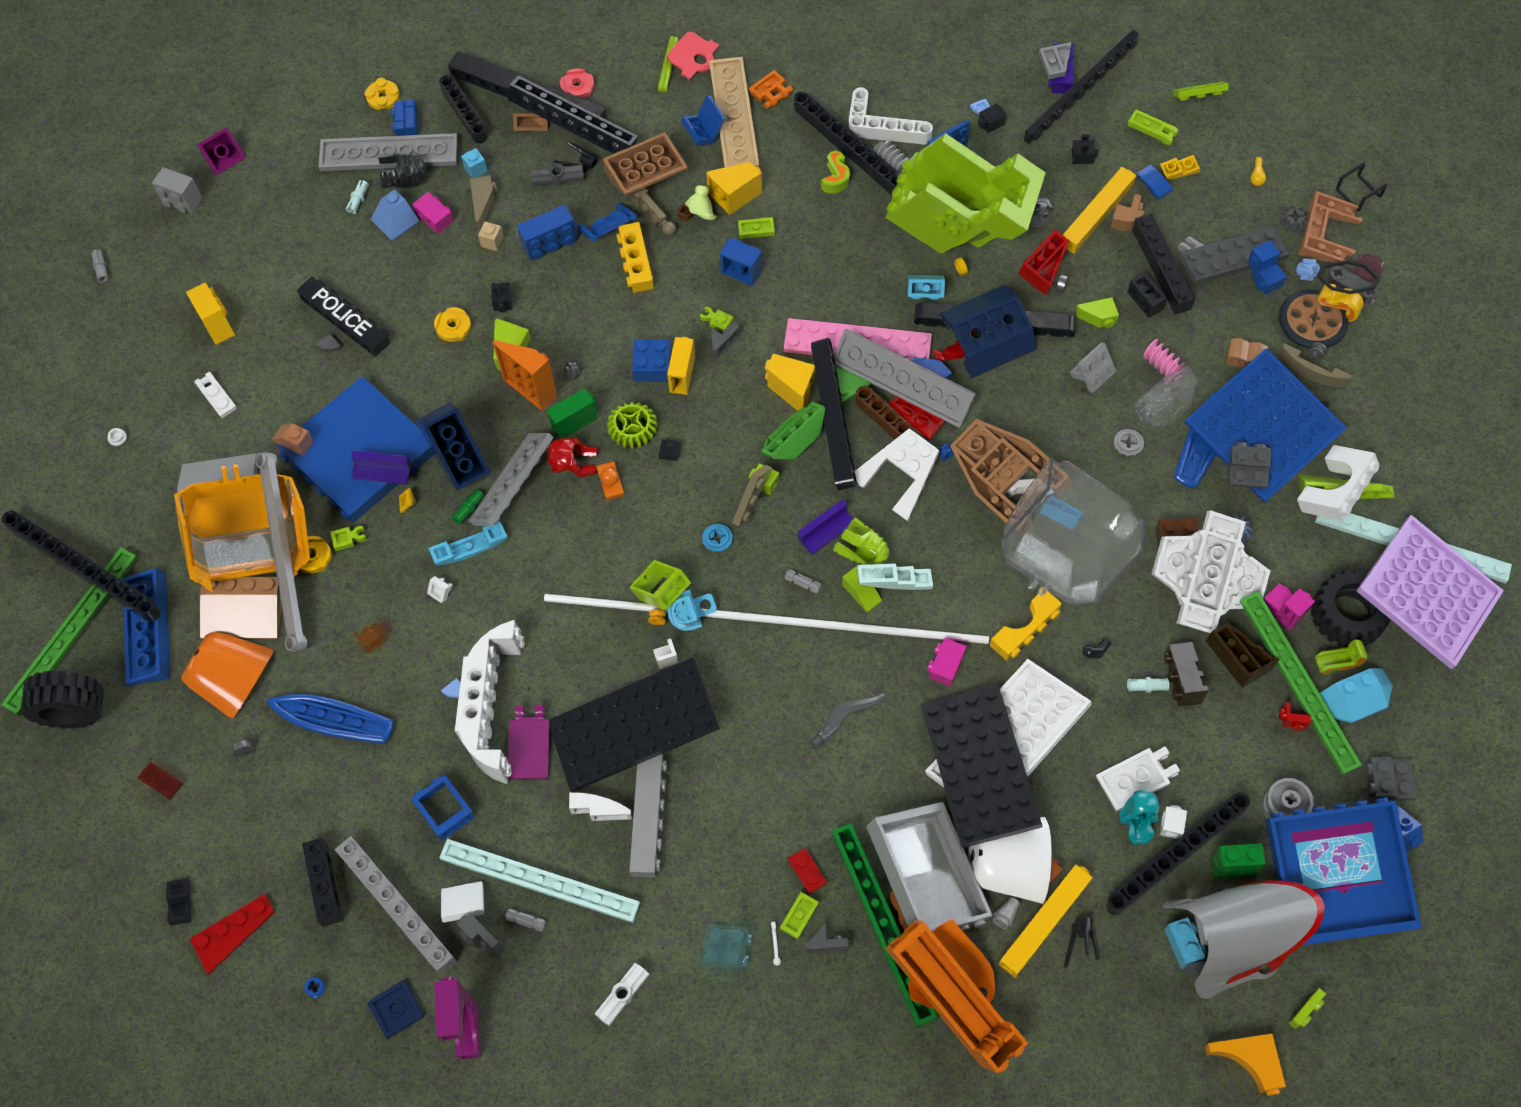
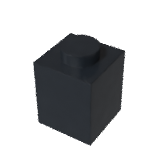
(992, 118)

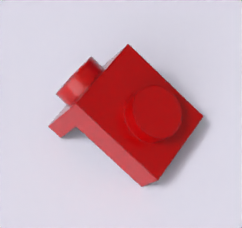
(1297, 722)

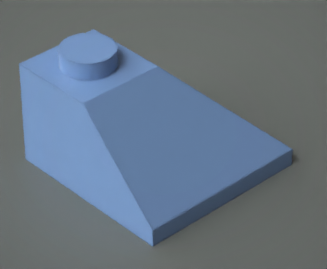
(394, 215)

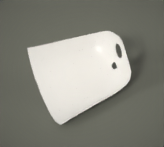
(1015, 864)

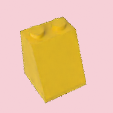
(735, 185)
(790, 379)

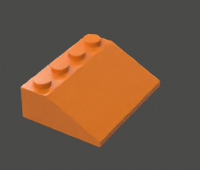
(526, 372)

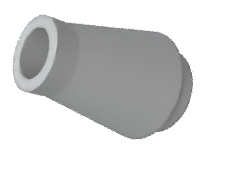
(1006, 913)

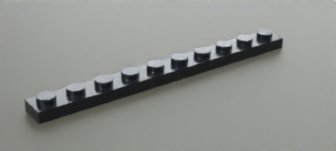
(1078, 89)

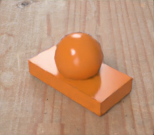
(610, 480)

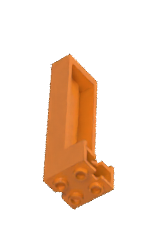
(956, 998)

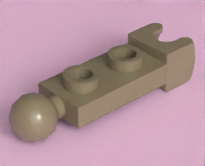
(657, 216)

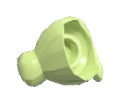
(701, 204)

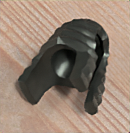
(408, 171)

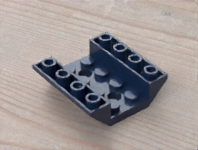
(997, 341)

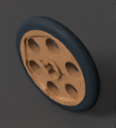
(1289, 324)

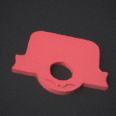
(686, 49)

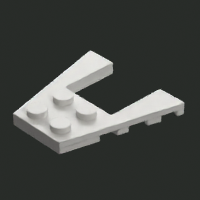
(913, 457)

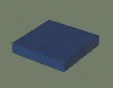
(395, 1009)

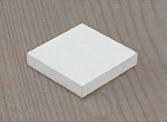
(461, 901)

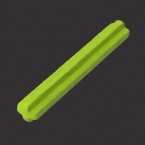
(667, 66)

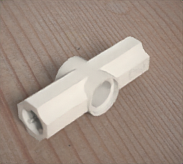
(631, 983)

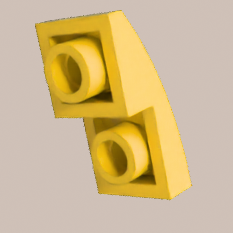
(1175, 169)

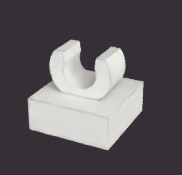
(439, 589)

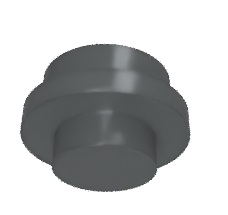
(571, 370)

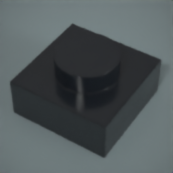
(669, 450)

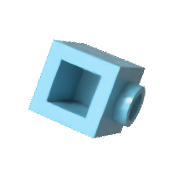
(474, 163)

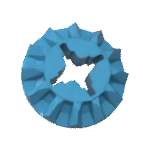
(722, 531)

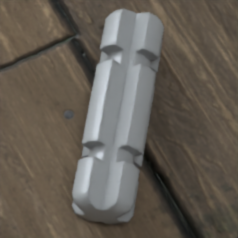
(803, 581)
(525, 920)

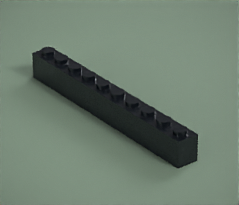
(499, 79)

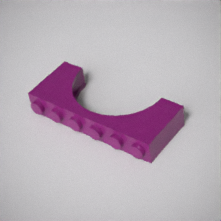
(457, 1018)

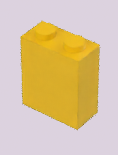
(681, 365)

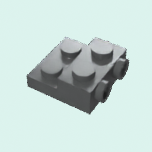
(1249, 466)
(1390, 778)
(477, 935)

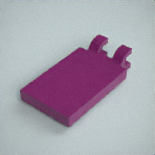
(529, 745)

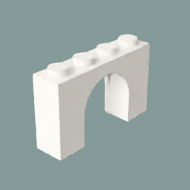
(1339, 502)

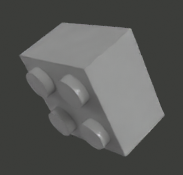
(177, 190)

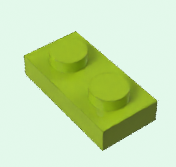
(756, 228)
(799, 915)
(1302, 1016)

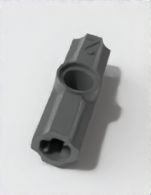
(557, 174)

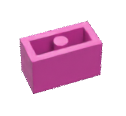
(433, 212)
(946, 662)

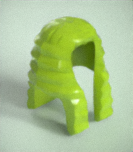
(870, 547)

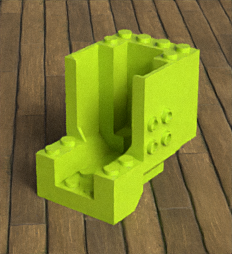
(960, 198)

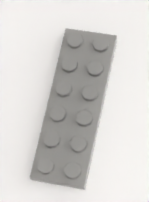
(511, 479)

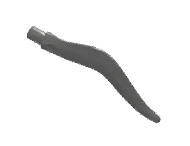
(838, 715)

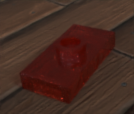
(160, 781)

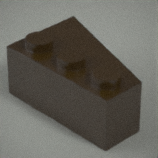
(1240, 655)

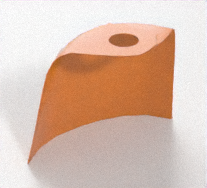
(225, 670)
(967, 957)

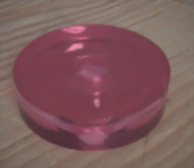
(1371, 261)

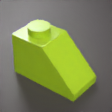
(1098, 313)
(864, 595)

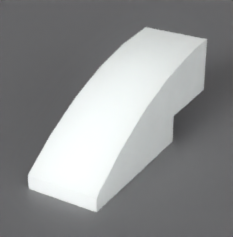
(598, 807)

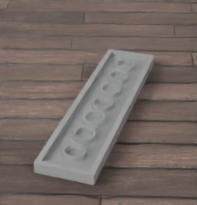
(364, 151)
(903, 378)

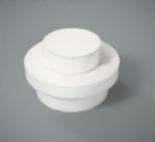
(117, 437)

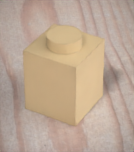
(490, 236)

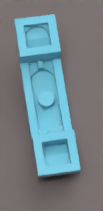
(469, 546)

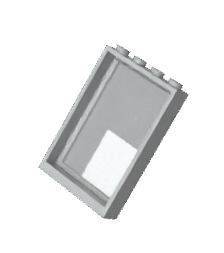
(929, 868)

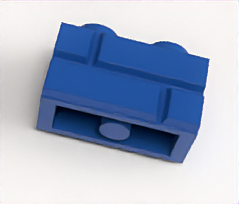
(405, 118)

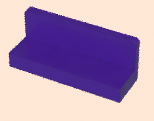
(380, 467)
(825, 527)

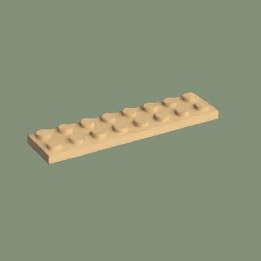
(732, 99)

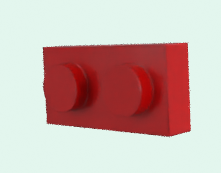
(807, 871)

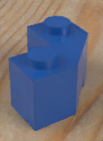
(1264, 267)

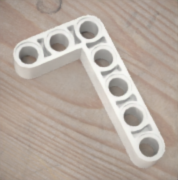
(884, 127)

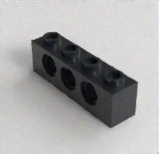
(322, 882)

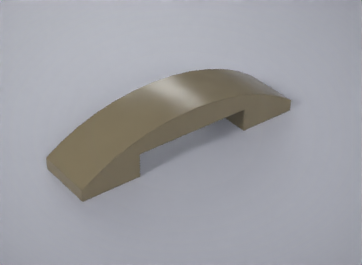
(1311, 371)

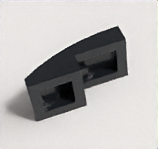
(178, 901)

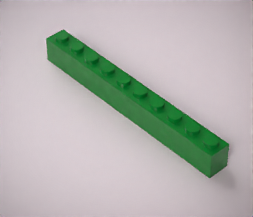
(877, 915)

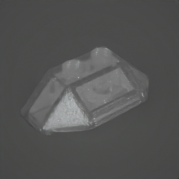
(1167, 398)

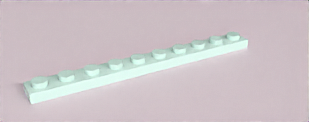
(1384, 534)
(540, 880)

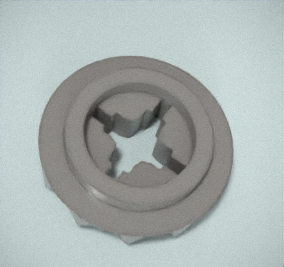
(1136, 440)

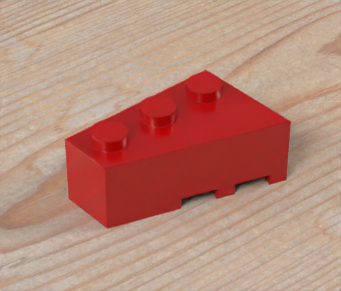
(1044, 262)

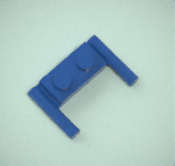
(608, 223)

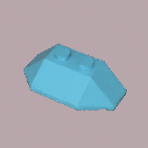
(1358, 695)

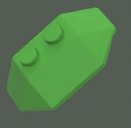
(795, 433)

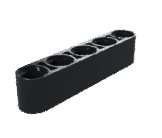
(463, 109)

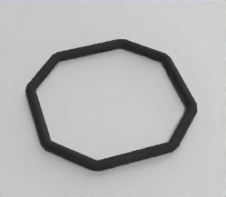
(1350, 263)

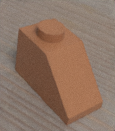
(293, 438)

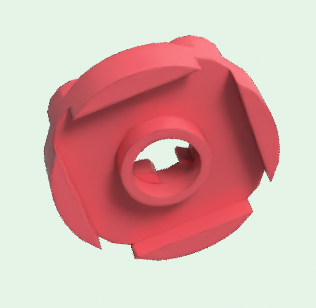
(577, 75)

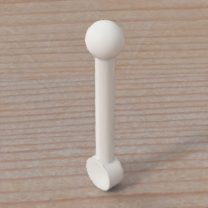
(776, 961)

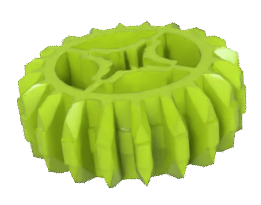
(633, 431)

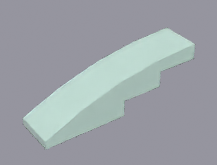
(894, 577)

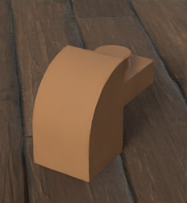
(1125, 216)

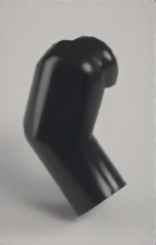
(1096, 651)

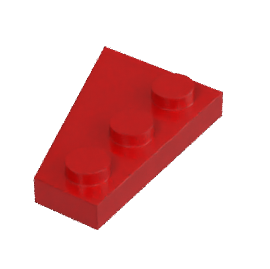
(920, 419)

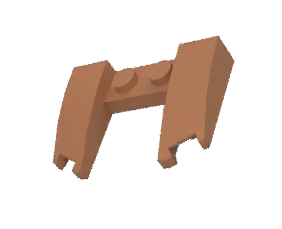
(1320, 209)

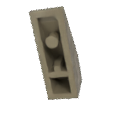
(483, 198)

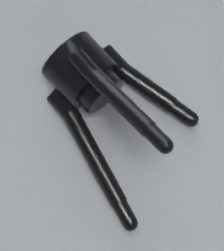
(587, 159)
(1085, 929)

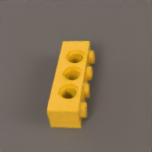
(632, 234)

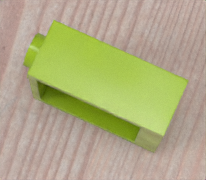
(667, 592)

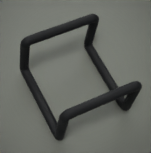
(1374, 191)

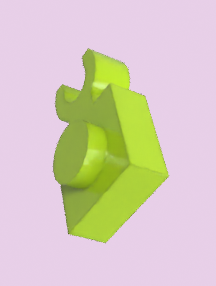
(718, 320)
(344, 537)

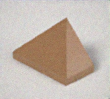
(529, 122)

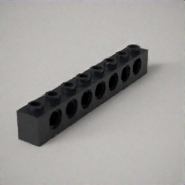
(570, 116)

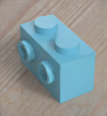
(926, 286)
(1184, 942)

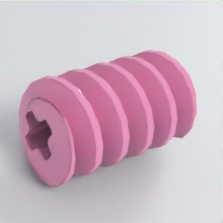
(1161, 359)

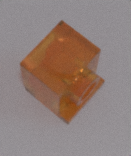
(371, 637)

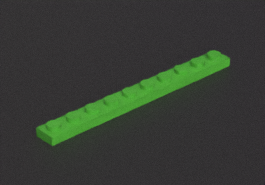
(70, 629)
(1300, 683)

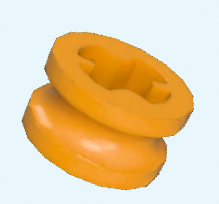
(657, 617)

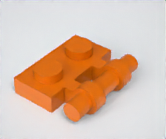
(767, 86)

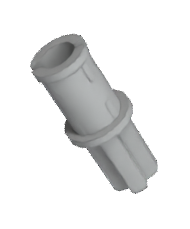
(99, 266)

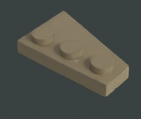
(751, 495)

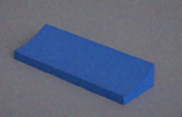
(147, 642)

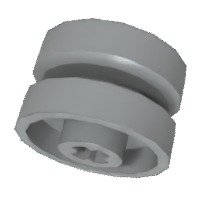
(1287, 796)

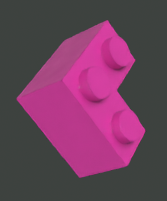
(1288, 607)

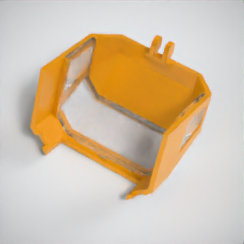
(228, 527)

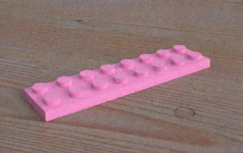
(904, 343)

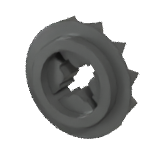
(1288, 221)

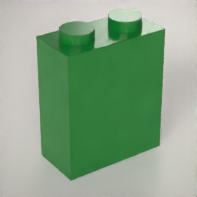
(573, 413)
(1237, 861)

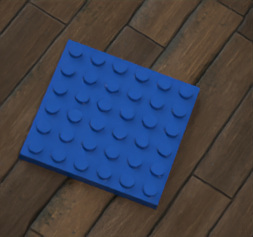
(1270, 409)

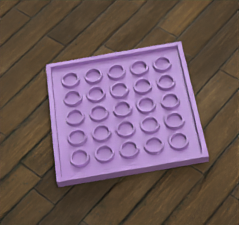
(1430, 591)

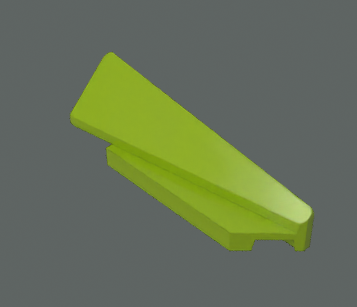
(1372, 491)

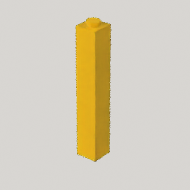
(1099, 209)
(1045, 920)

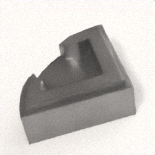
(328, 344)

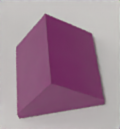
(220, 151)

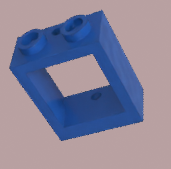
(453, 823)

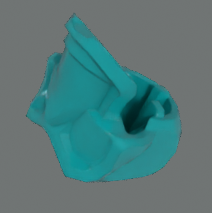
(1139, 813)

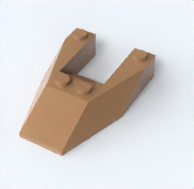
(995, 462)

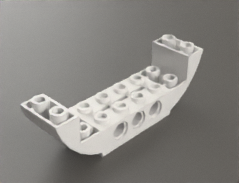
(477, 696)

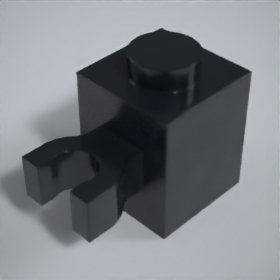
(1084, 150)
(501, 297)

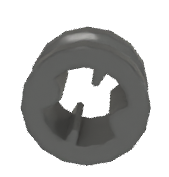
(1317, 350)

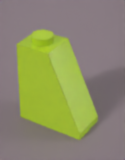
(511, 334)

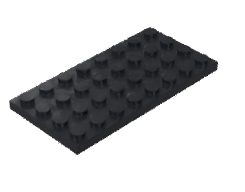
(633, 724)
(981, 766)

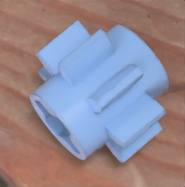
(1308, 269)

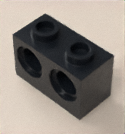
(1147, 295)

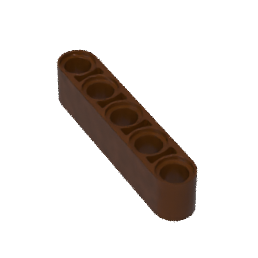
(885, 413)

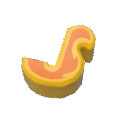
(1350, 302)

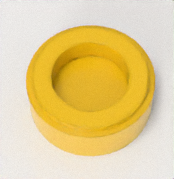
(960, 266)

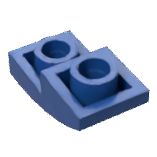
(1155, 181)

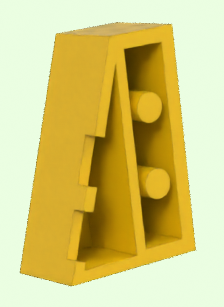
(211, 312)

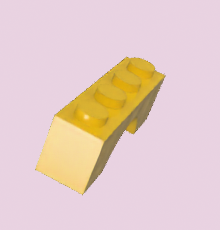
(1009, 641)

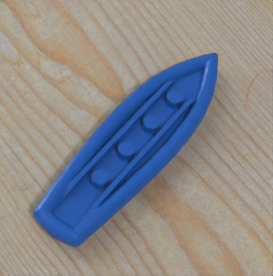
(1194, 460)
(332, 717)

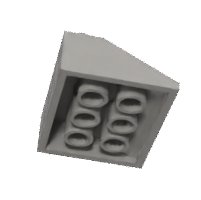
(211, 470)

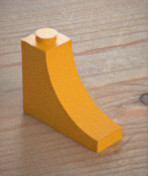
(1257, 1056)

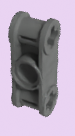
(1350, 281)

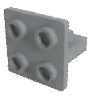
(1095, 368)

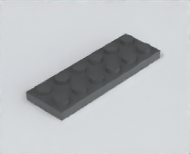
(1227, 255)

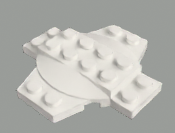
(1209, 571)

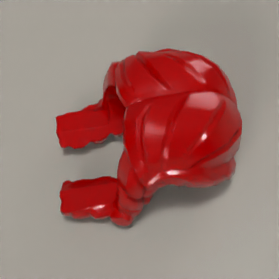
(562, 457)

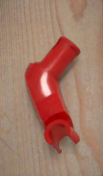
(950, 353)

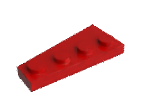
(223, 937)

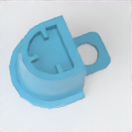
(686, 611)

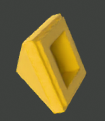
(406, 500)

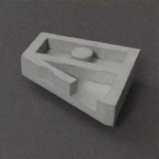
(1055, 59)

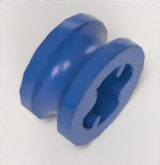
(945, 452)
(308, 984)

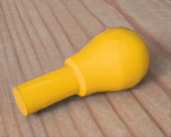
(1258, 176)

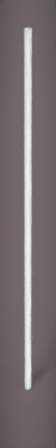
(778, 619)

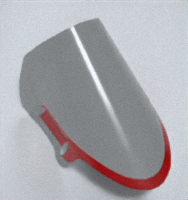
(1251, 928)

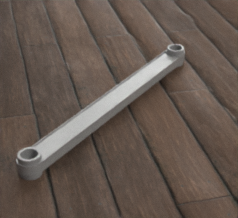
(295, 639)

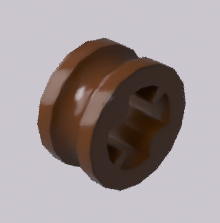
(681, 215)

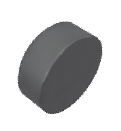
(1061, 283)
(242, 748)

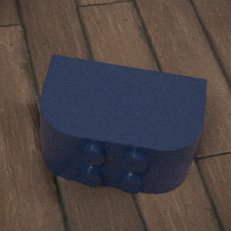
(453, 445)

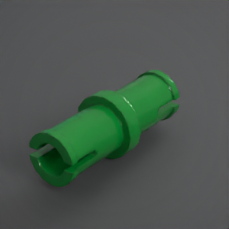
(467, 506)

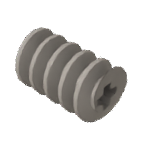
(890, 155)

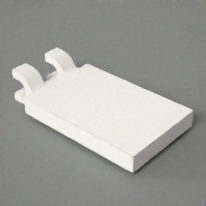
(1134, 774)

